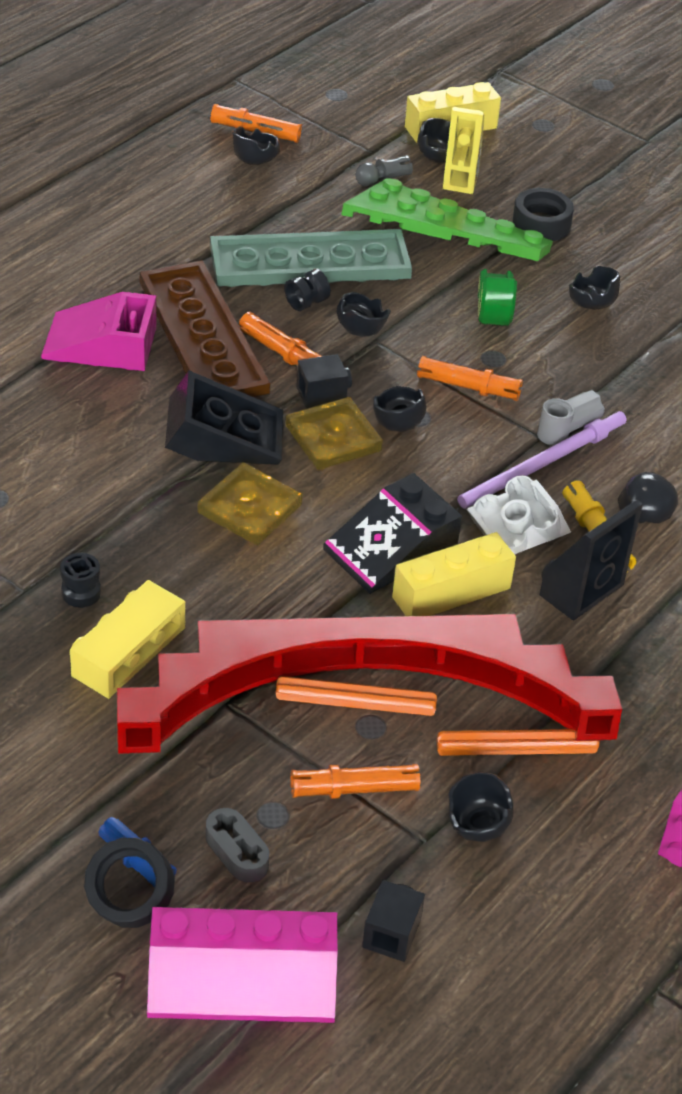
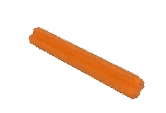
(356, 696)
(512, 742)

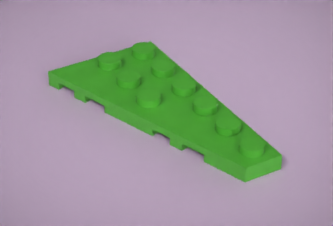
(443, 218)

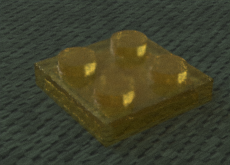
(333, 433)
(250, 503)

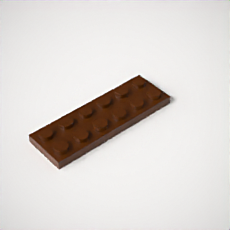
(203, 327)

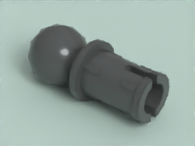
(369, 174)

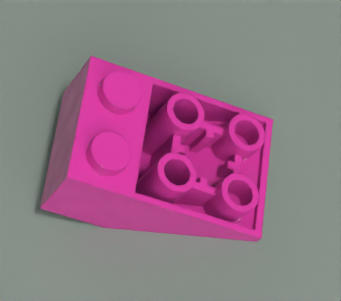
(105, 332)

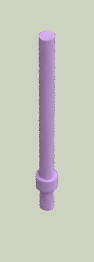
(593, 432)

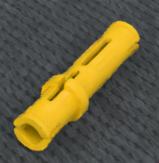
(588, 512)

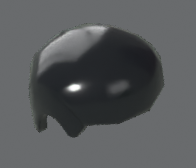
(434, 139)
(256, 147)
(596, 290)
(361, 315)
(400, 408)
(654, 492)
(480, 807)

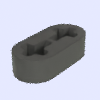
(244, 840)

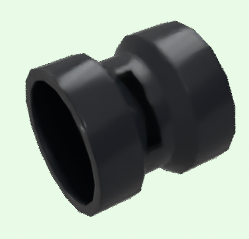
(308, 289)
(80, 580)

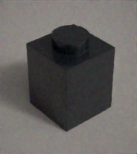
(322, 380)
(393, 920)

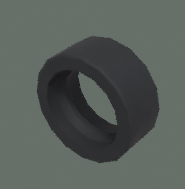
(544, 201)
(105, 858)

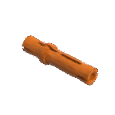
(222, 116)
(289, 348)
(483, 381)
(340, 781)

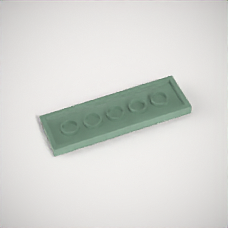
(281, 257)

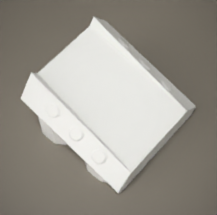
(521, 516)

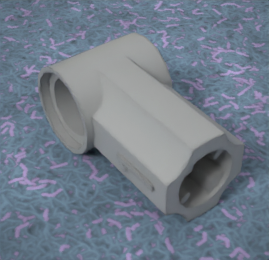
(564, 416)

